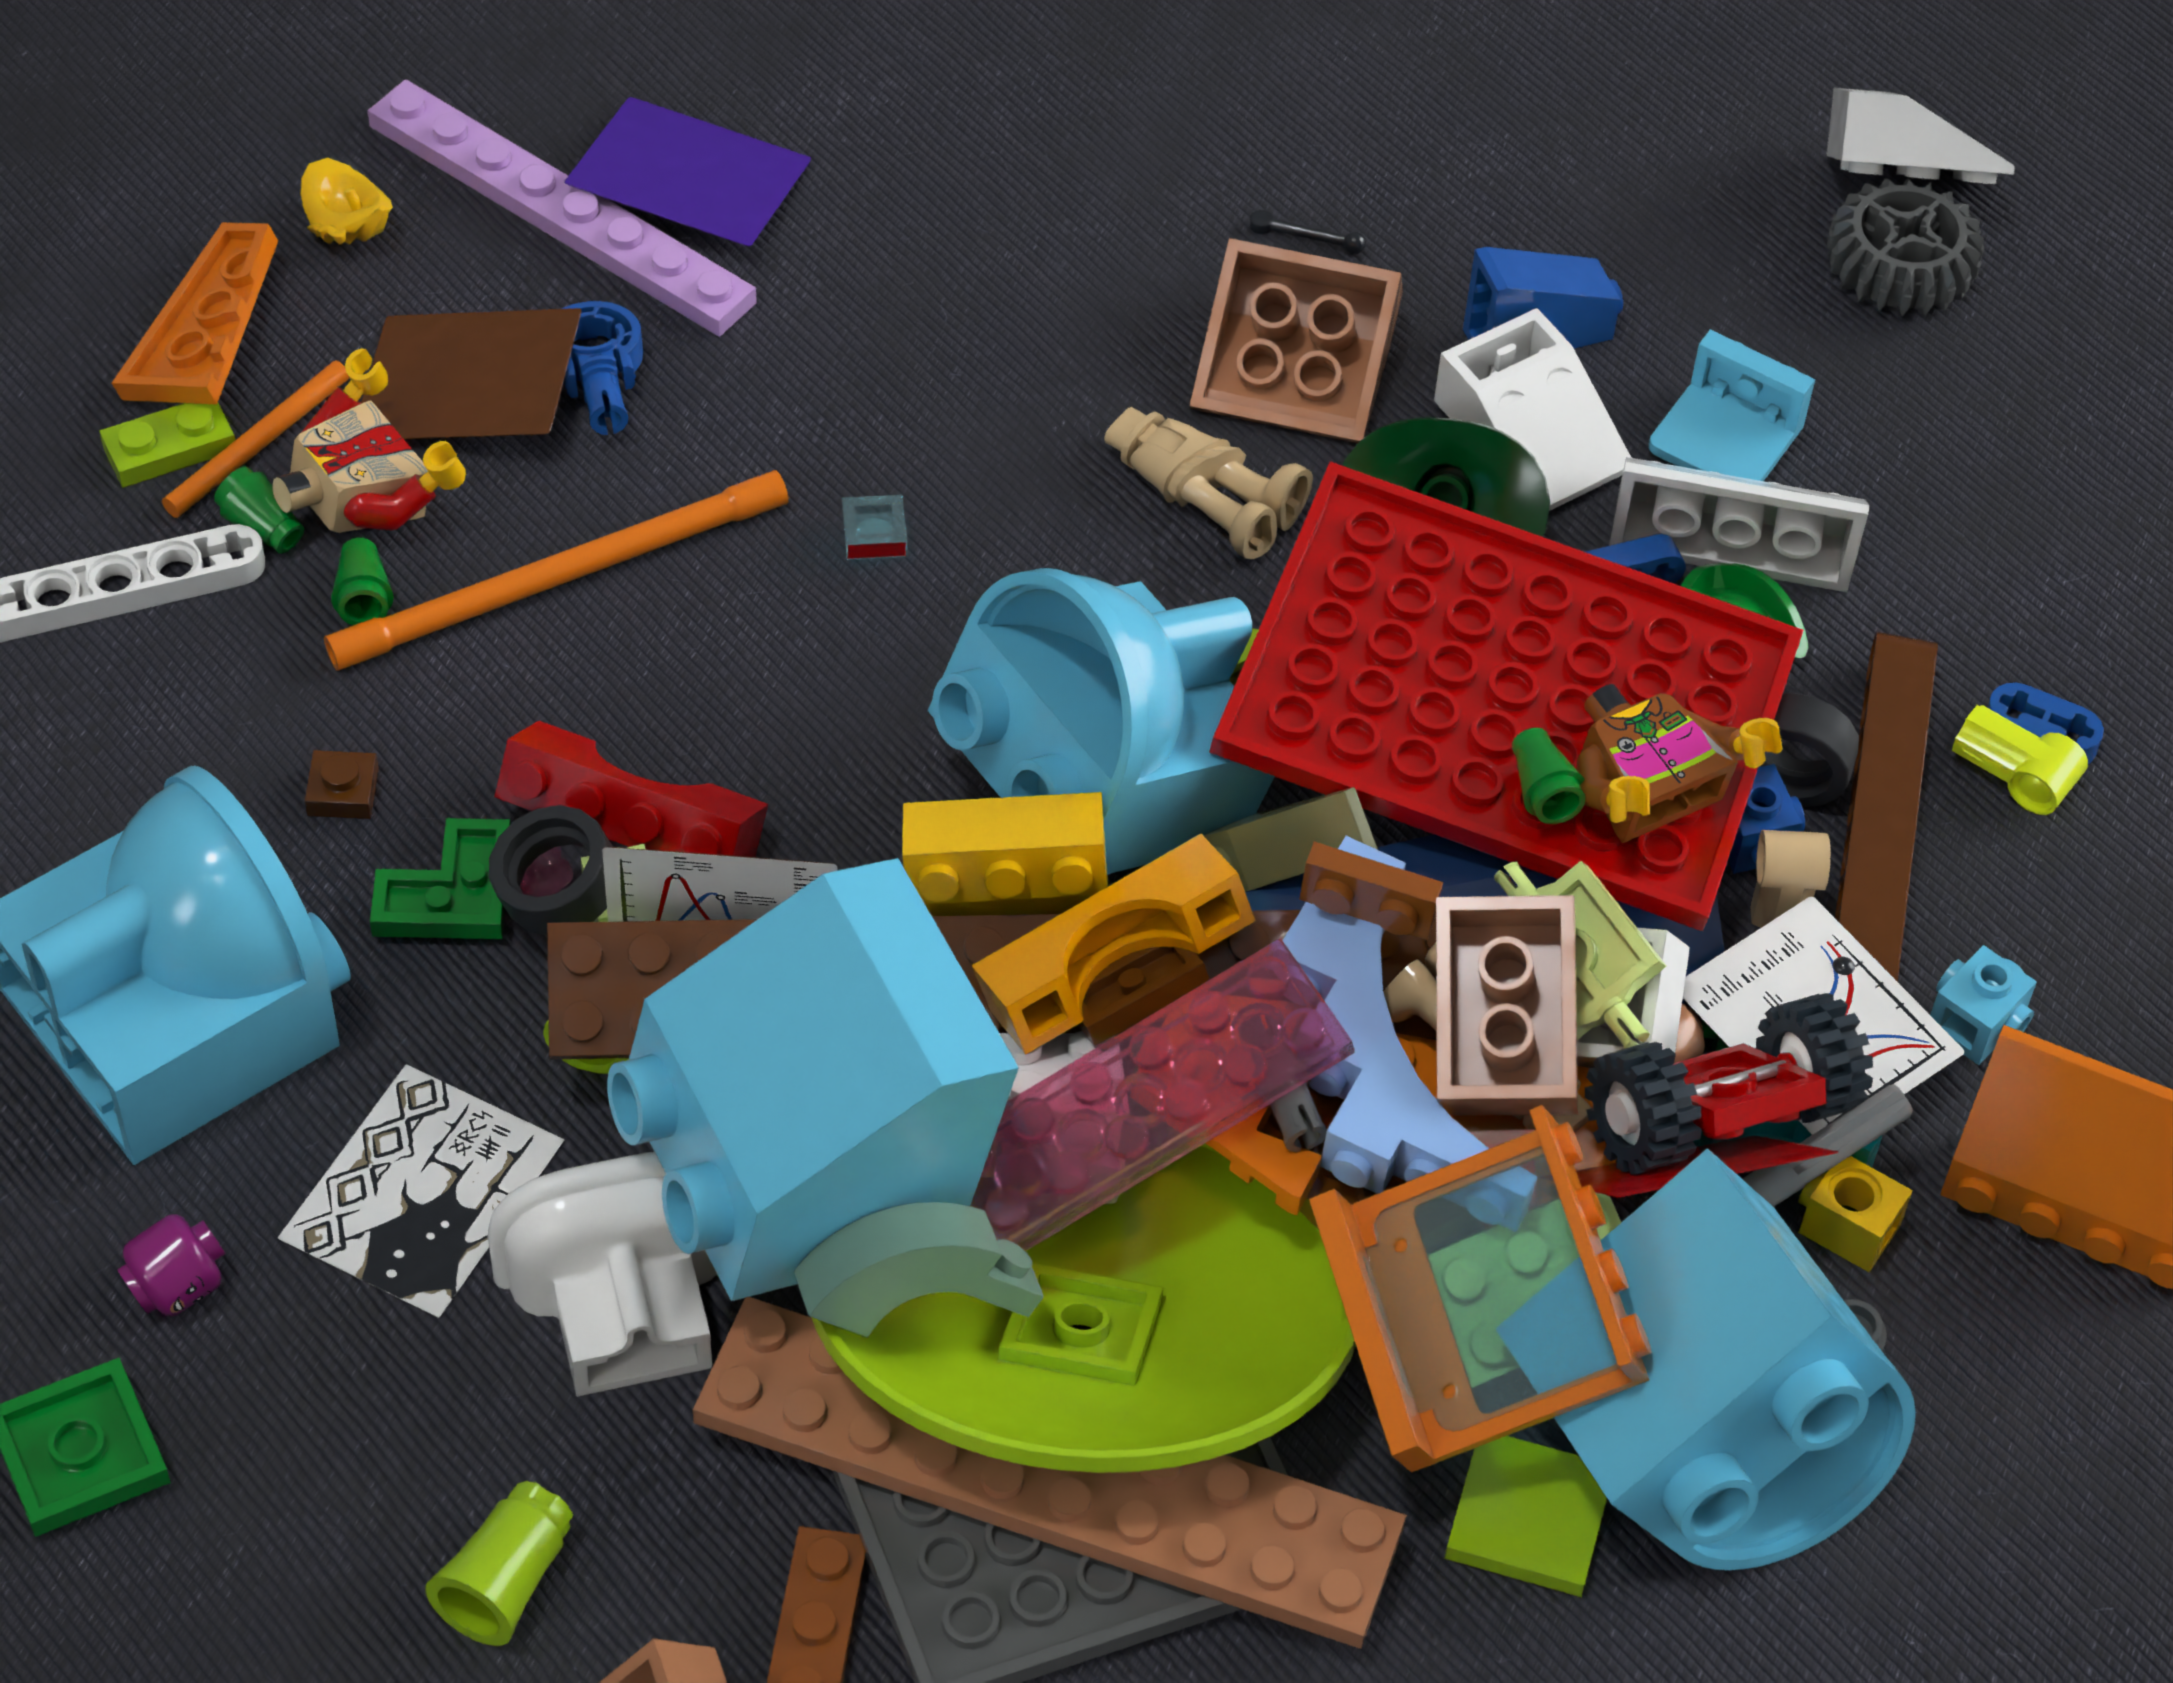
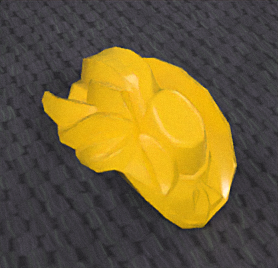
(342, 202)

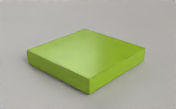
(1528, 1515)

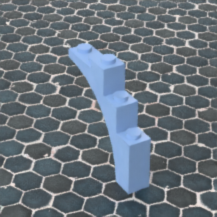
(1387, 1114)

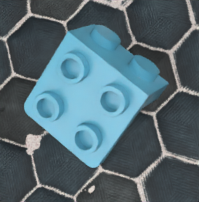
(1734, 412)

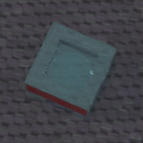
(874, 527)

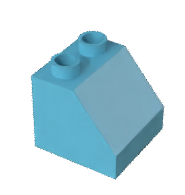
(813, 1077)

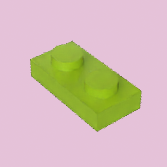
(166, 441)

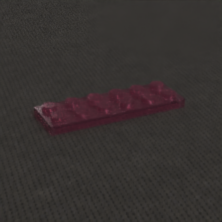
(1156, 1094)

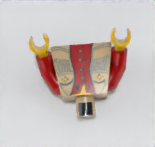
(358, 466)

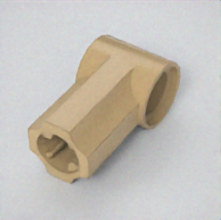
(1788, 871)

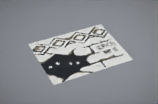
(419, 1189)

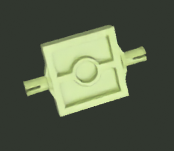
(1610, 950)

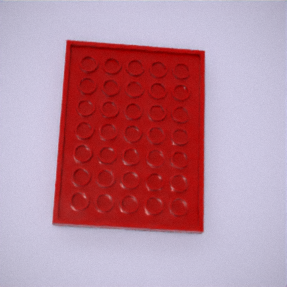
(1435, 636)

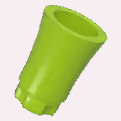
(501, 1565)

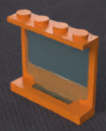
(1483, 1296)

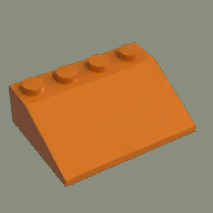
(2071, 1154)

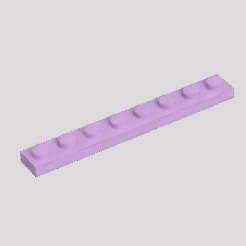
(571, 215)

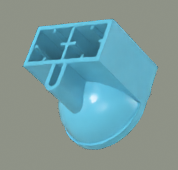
(1106, 694)
(172, 967)
(1763, 1388)

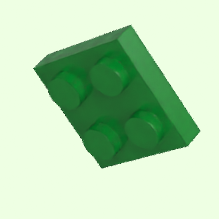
(79, 1447)

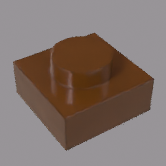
(341, 784)

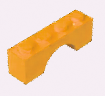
(1177, 901)

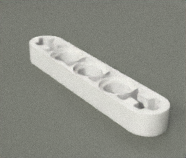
(142, 567)

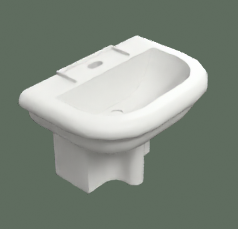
(605, 1264)

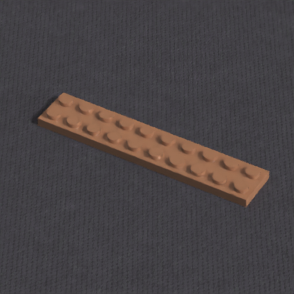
(1196, 1526)

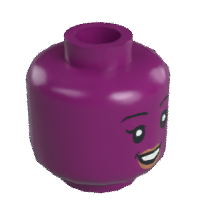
(171, 1265)

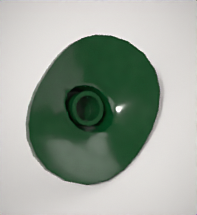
(1460, 466)

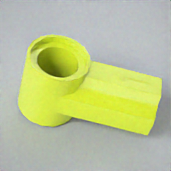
(2035, 768)

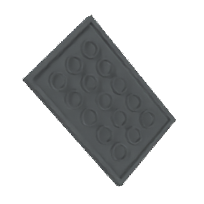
(1004, 1605)

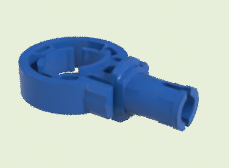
(599, 365)

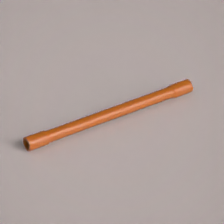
(380, 635)

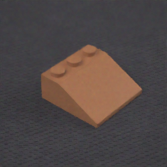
(1297, 340)

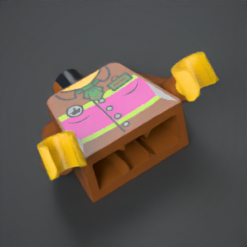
(1661, 760)

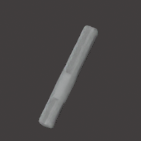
(1844, 1135)

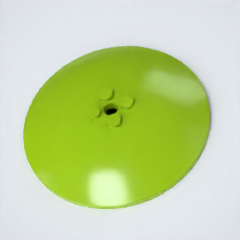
(1202, 1339)

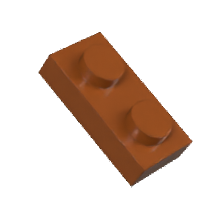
(1370, 891)

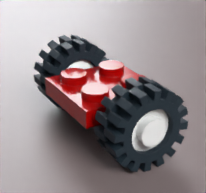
(1801, 1069)

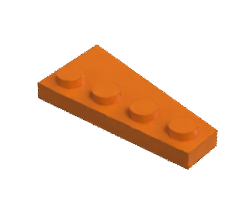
(202, 323)

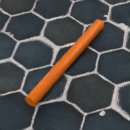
(255, 439)

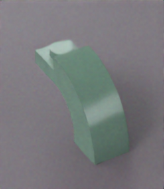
(912, 1253)

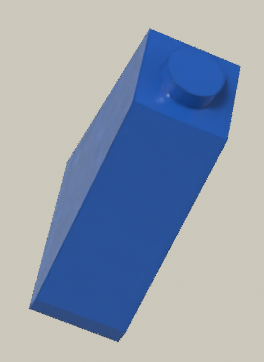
(1565, 289)

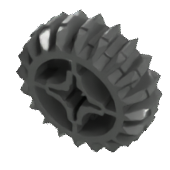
(1905, 246)

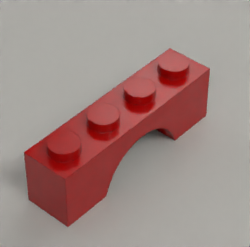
(562, 768)

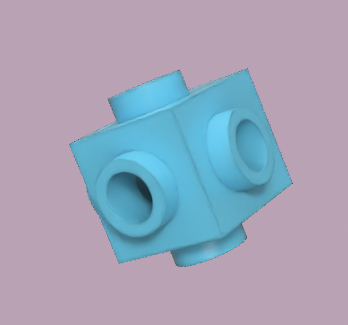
(1980, 999)

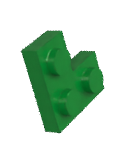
(444, 901)

